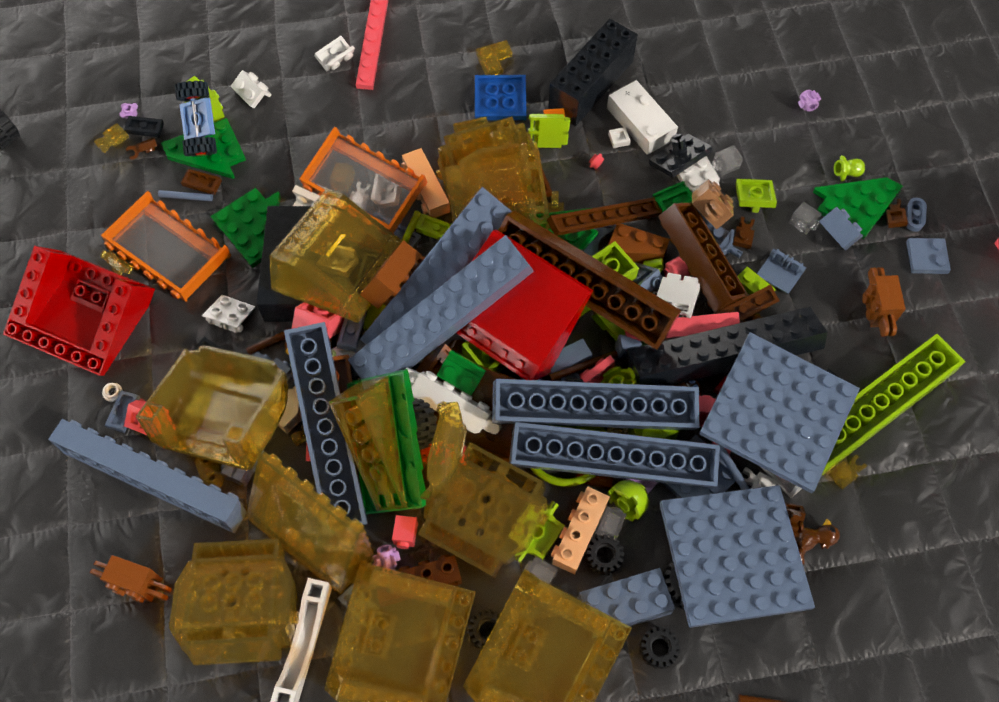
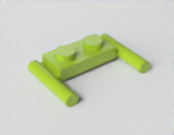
(425, 225)

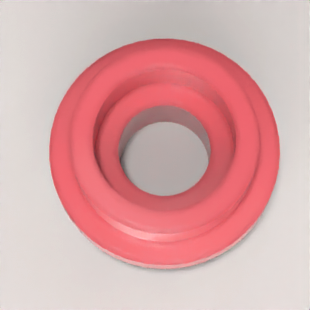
(596, 161)

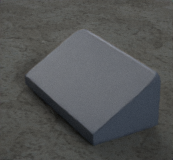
(624, 343)

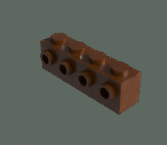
(442, 570)

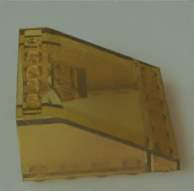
(332, 256)
(307, 524)
(398, 638)
(546, 648)

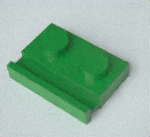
(674, 194)
(461, 372)

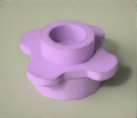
(128, 110)

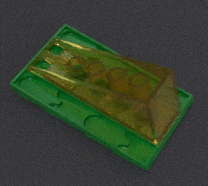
(382, 437)

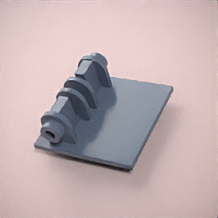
(781, 271)

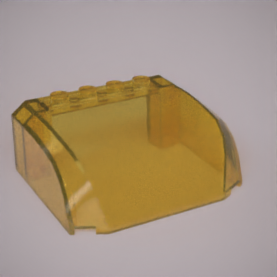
(217, 406)

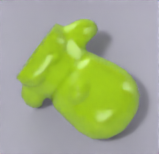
(852, 167)

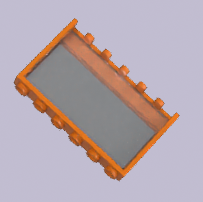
(364, 177)
(164, 246)

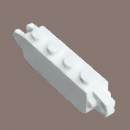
(431, 390)

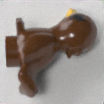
(808, 538)

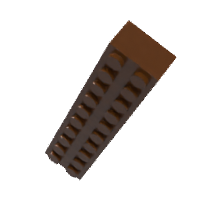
(613, 294)

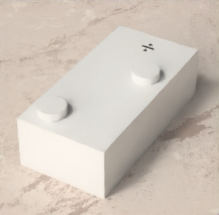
(641, 117)

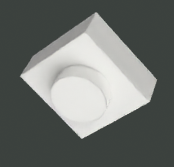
(619, 137)

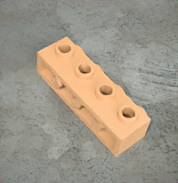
(432, 195)
(580, 530)

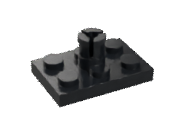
(680, 154)

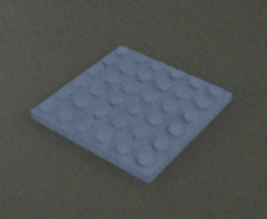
(780, 412)
(735, 556)

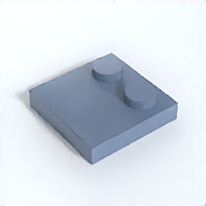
(928, 255)

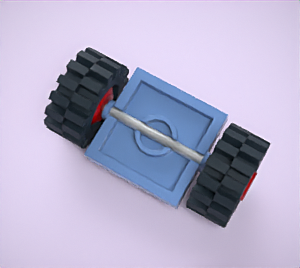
(196, 118)

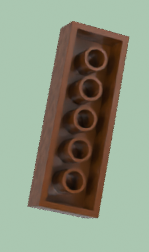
(702, 255)

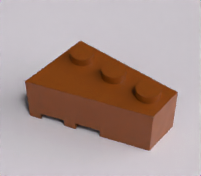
(639, 244)

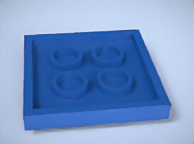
(500, 97)

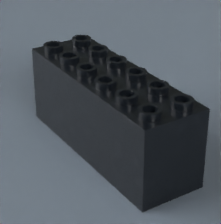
(593, 71)
(272, 304)

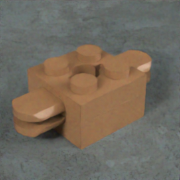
(713, 203)

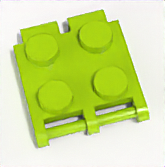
(549, 130)

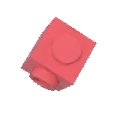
(404, 531)

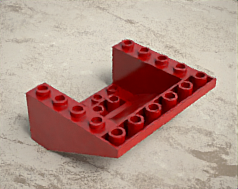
(76, 309)
(531, 320)

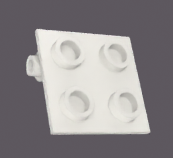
(228, 313)

